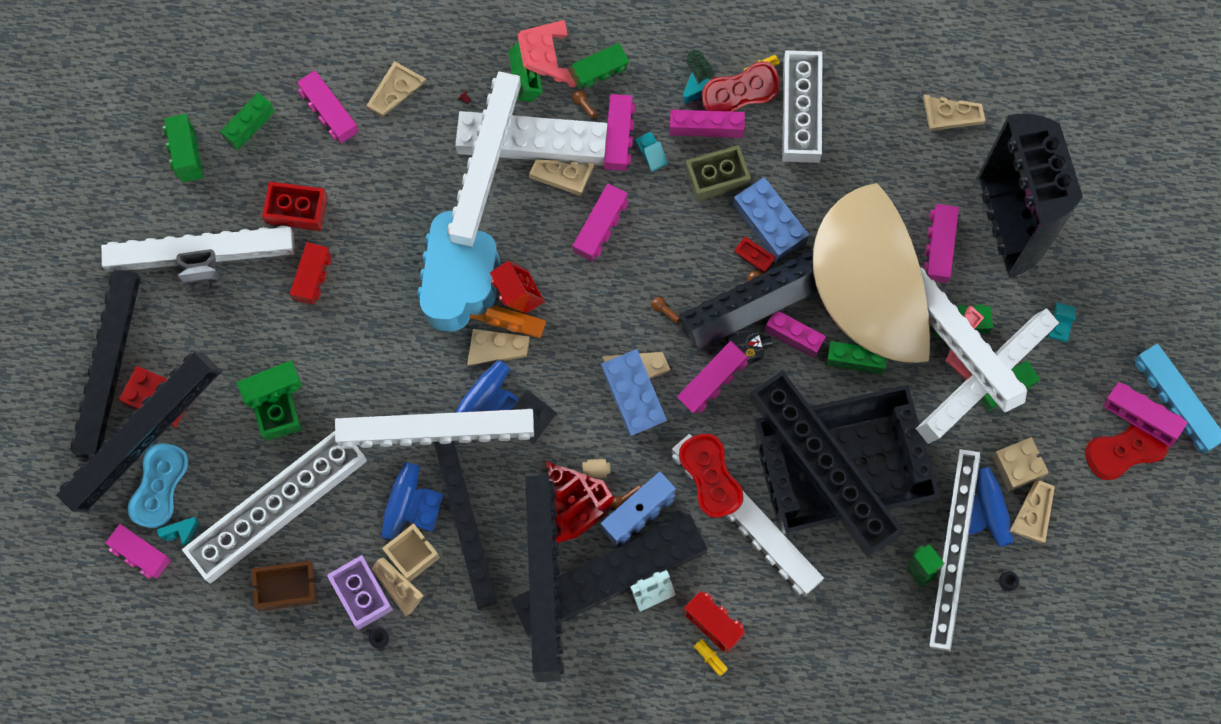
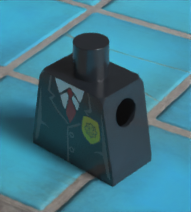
(750, 343)

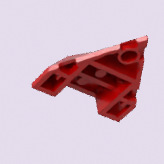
(579, 501)

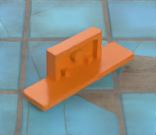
(512, 321)

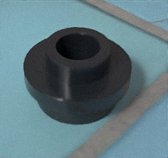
(1011, 575)
(372, 638)

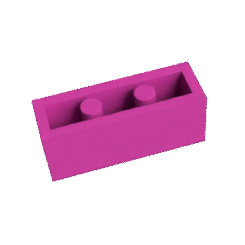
(795, 334)
(137, 552)

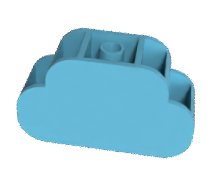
(456, 277)

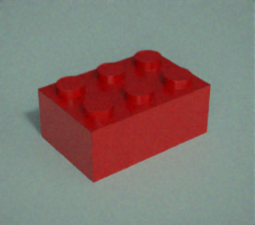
(295, 206)
(516, 287)
(139, 387)
(714, 622)

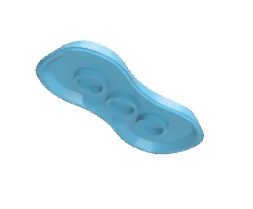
(153, 500)

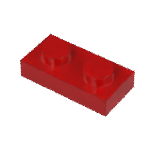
(754, 255)

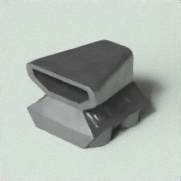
(199, 271)

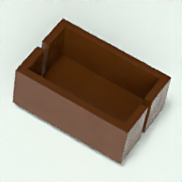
(284, 586)

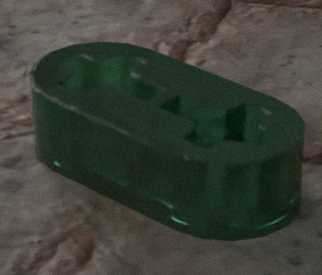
(696, 68)

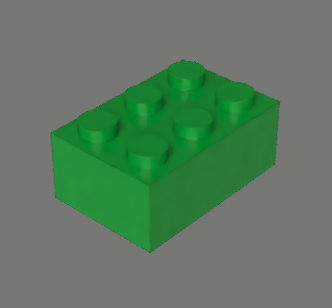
(183, 148)
(278, 417)

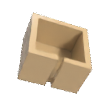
(1020, 464)
(410, 553)

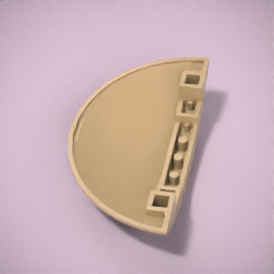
(872, 276)

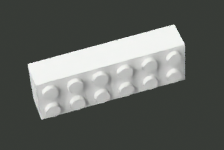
(802, 106)

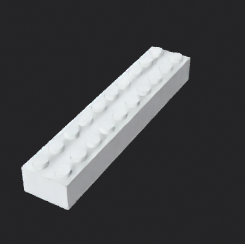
(272, 507)

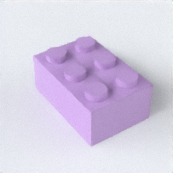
(359, 592)

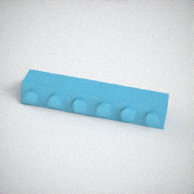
(1179, 398)

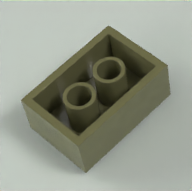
(717, 173)

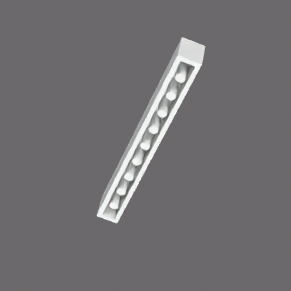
(484, 159)
(226, 245)
(972, 349)
(972, 391)
(434, 427)
(771, 541)
(955, 550)

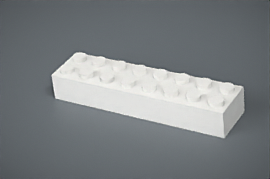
(540, 138)

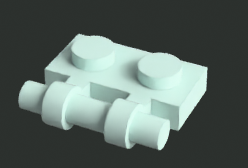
(652, 590)

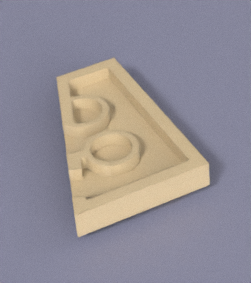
(394, 88)
(952, 114)
(494, 346)
(1035, 513)

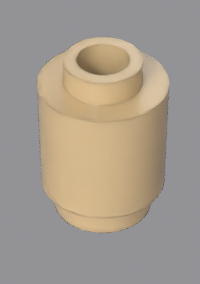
(596, 468)

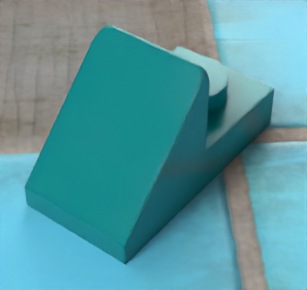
(693, 90)
(651, 151)
(1065, 316)
(185, 529)

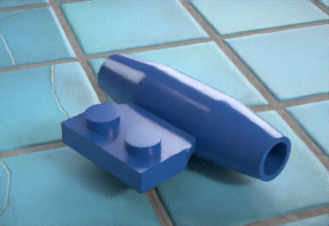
(486, 392)
(410, 504)
(990, 509)

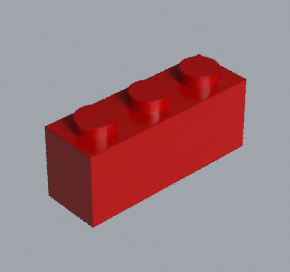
(311, 273)

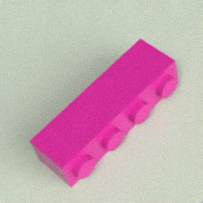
(327, 106)
(707, 123)
(618, 132)
(600, 222)
(941, 243)
(713, 378)
(1145, 414)

